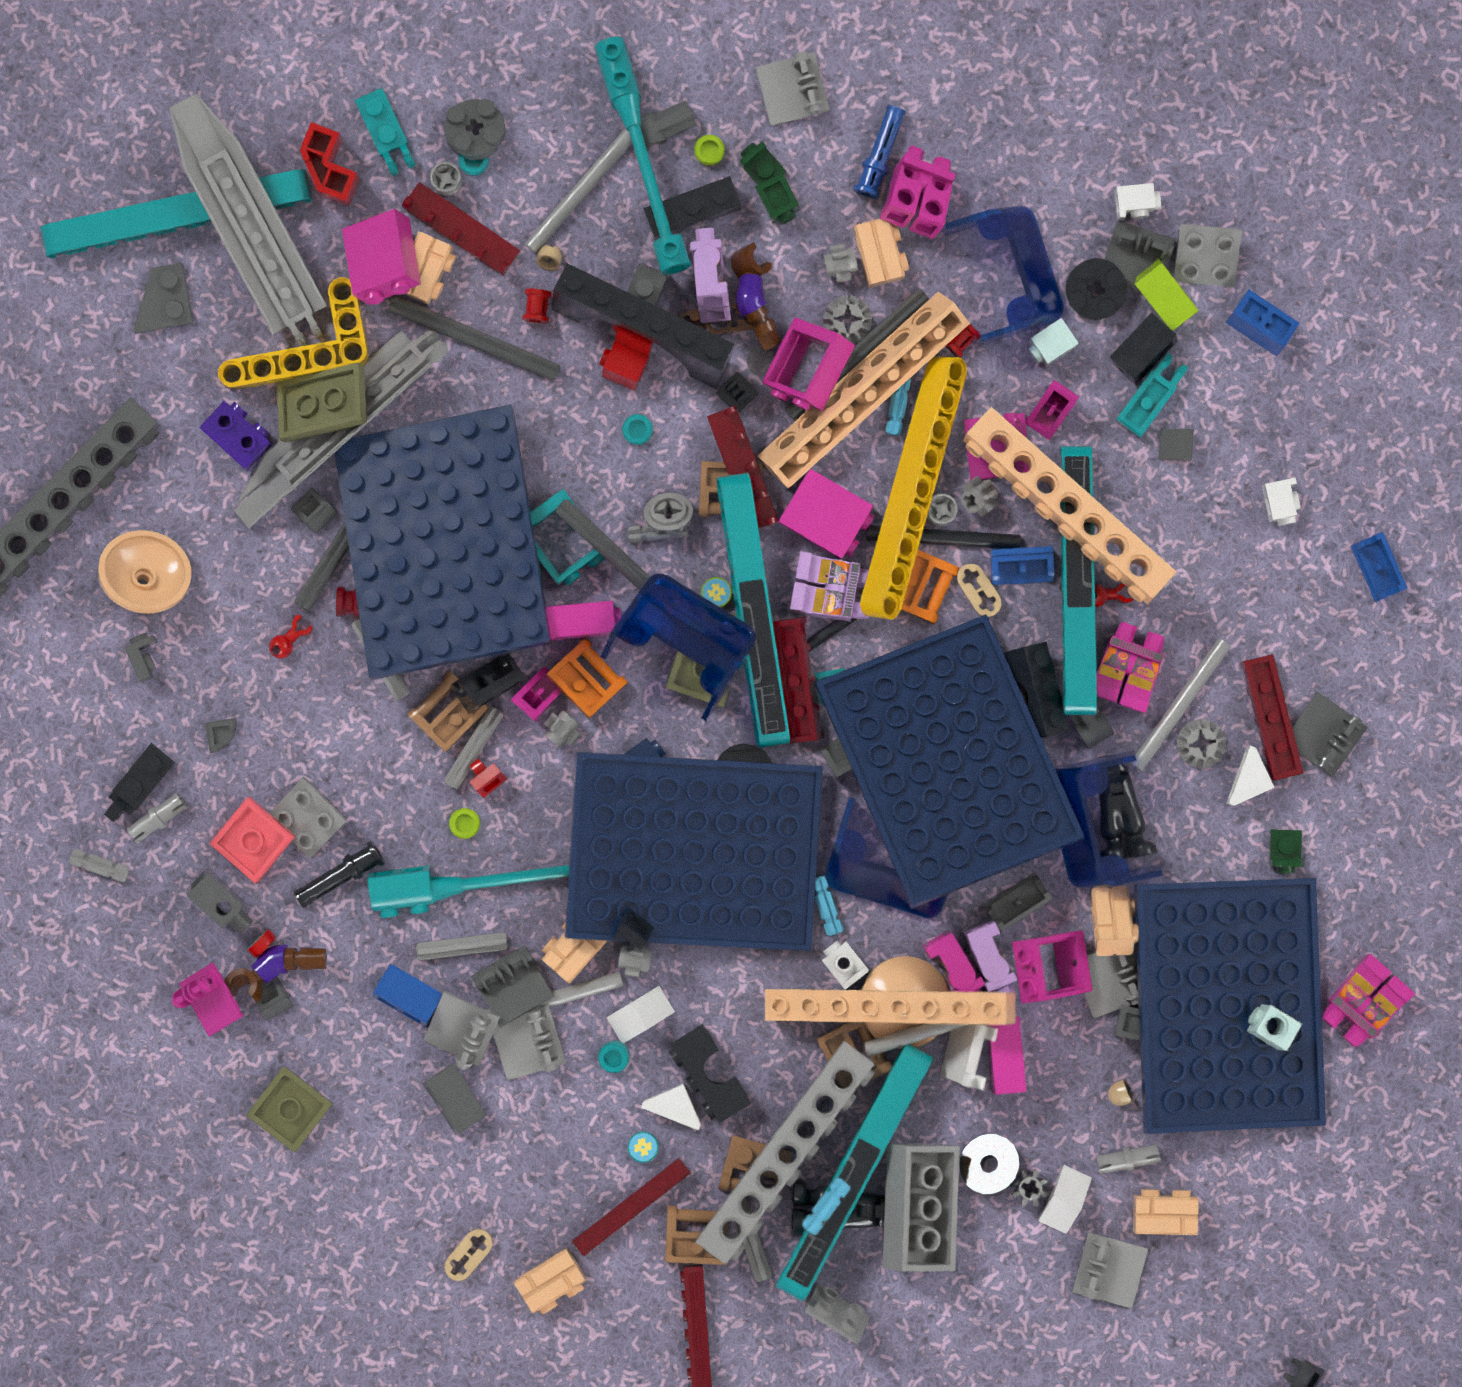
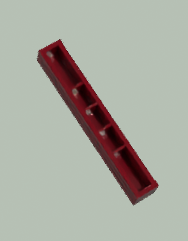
(631, 1206)
(697, 1326)

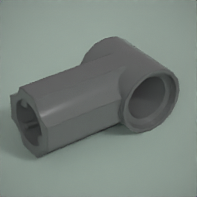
(665, 124)
(1092, 728)

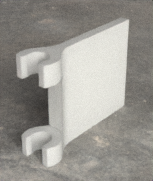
(964, 1054)

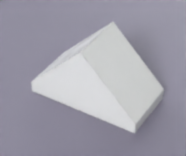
(1250, 779)
(640, 1014)
(674, 1105)
(1065, 1199)

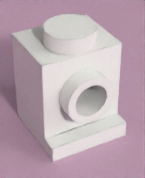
(1136, 201)
(1281, 501)
(847, 976)

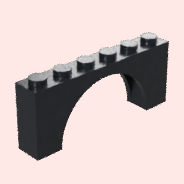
(588, 297)

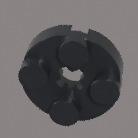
(1111, 279)

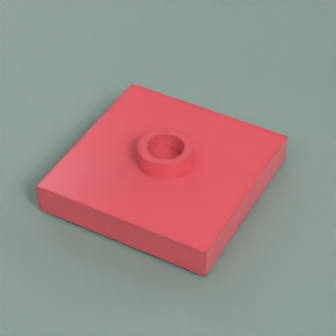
(252, 840)

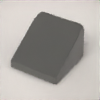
(1176, 444)
(314, 510)
(273, 999)

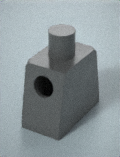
(648, 284)
(209, 891)

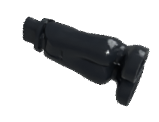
(1121, 816)
(867, 1212)

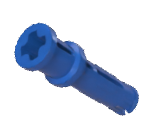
(875, 165)

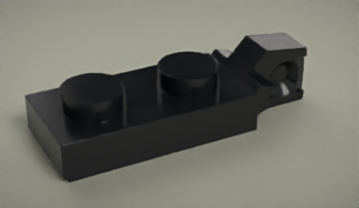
(139, 782)

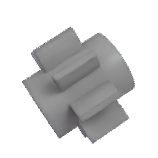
(840, 263)
(979, 496)
(562, 729)
(635, 960)
(1032, 1195)

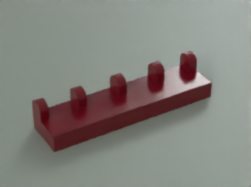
(461, 228)
(740, 458)
(797, 680)
(1272, 717)

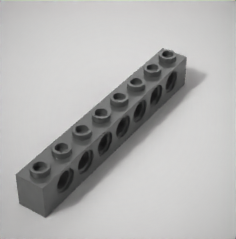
(64, 482)

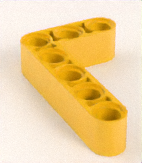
(307, 353)

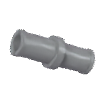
(157, 817)
(1128, 1159)

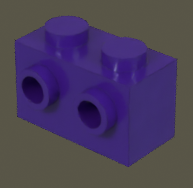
(235, 435)

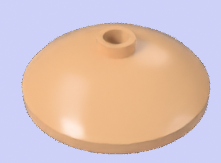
(146, 557)
(902, 974)

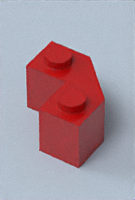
(319, 153)
(626, 359)

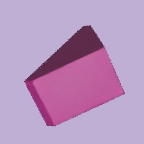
(1051, 409)
(537, 695)

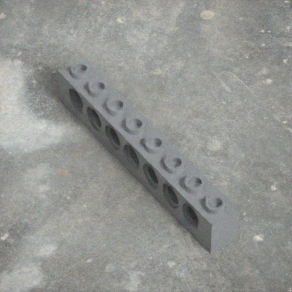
(712, 1236)

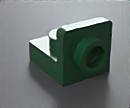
(760, 163)
(778, 199)
(1285, 850)

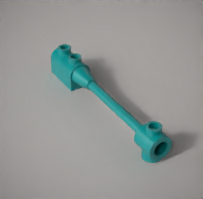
(626, 99)
(418, 889)

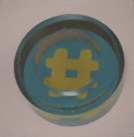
(760, 360)

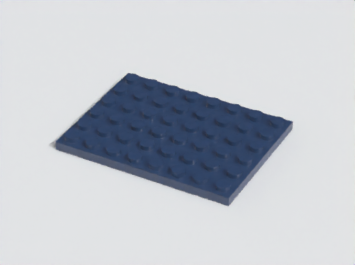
(442, 542)
(949, 761)
(694, 850)
(1202, 970)

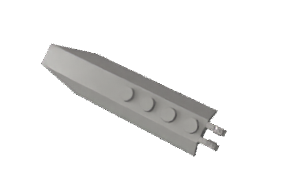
(245, 219)
(386, 377)

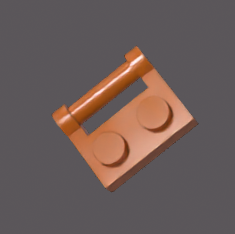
(919, 577)
(580, 685)

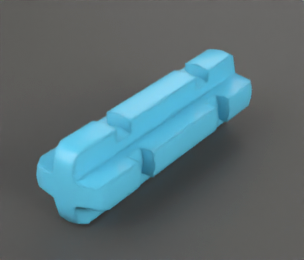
(897, 410)
(827, 907)
(826, 1206)

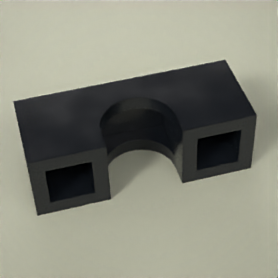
(696, 206)
(1035, 671)
(721, 1098)

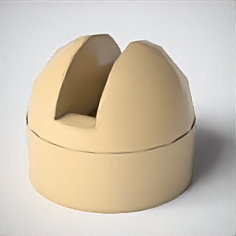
(549, 252)
(1119, 1095)

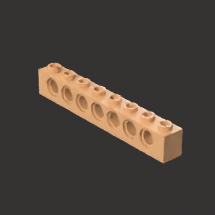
(864, 389)
(1065, 489)
(890, 1006)

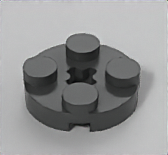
(474, 112)

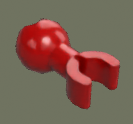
(1103, 594)
(286, 641)

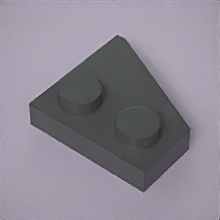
(164, 300)

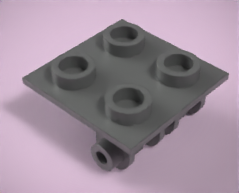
(1136, 249)
(1326, 733)
(512, 986)

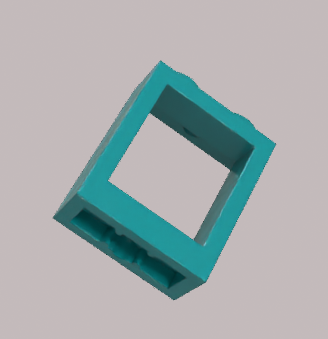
(571, 574)

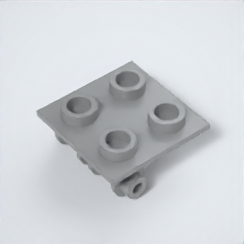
(792, 88)
(1207, 255)
(308, 817)
(1113, 983)
(461, 1029)
(529, 1044)
(1110, 1270)
(836, 1313)

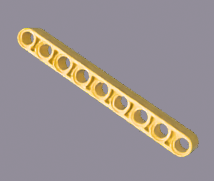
(913, 487)

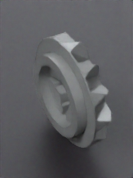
(857, 308)
(658, 506)
(1194, 756)

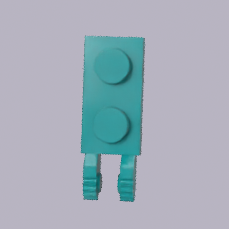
(384, 128)
(1150, 398)

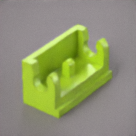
(1165, 295)

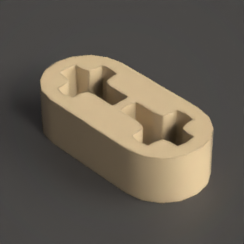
(985, 586)
(462, 1249)

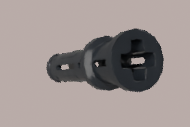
(351, 868)

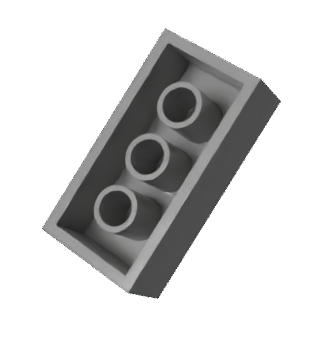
(921, 1207)

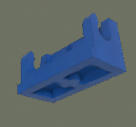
(1262, 322)
(1022, 565)
(1378, 566)
(407, 995)

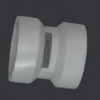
(444, 174)
(942, 505)

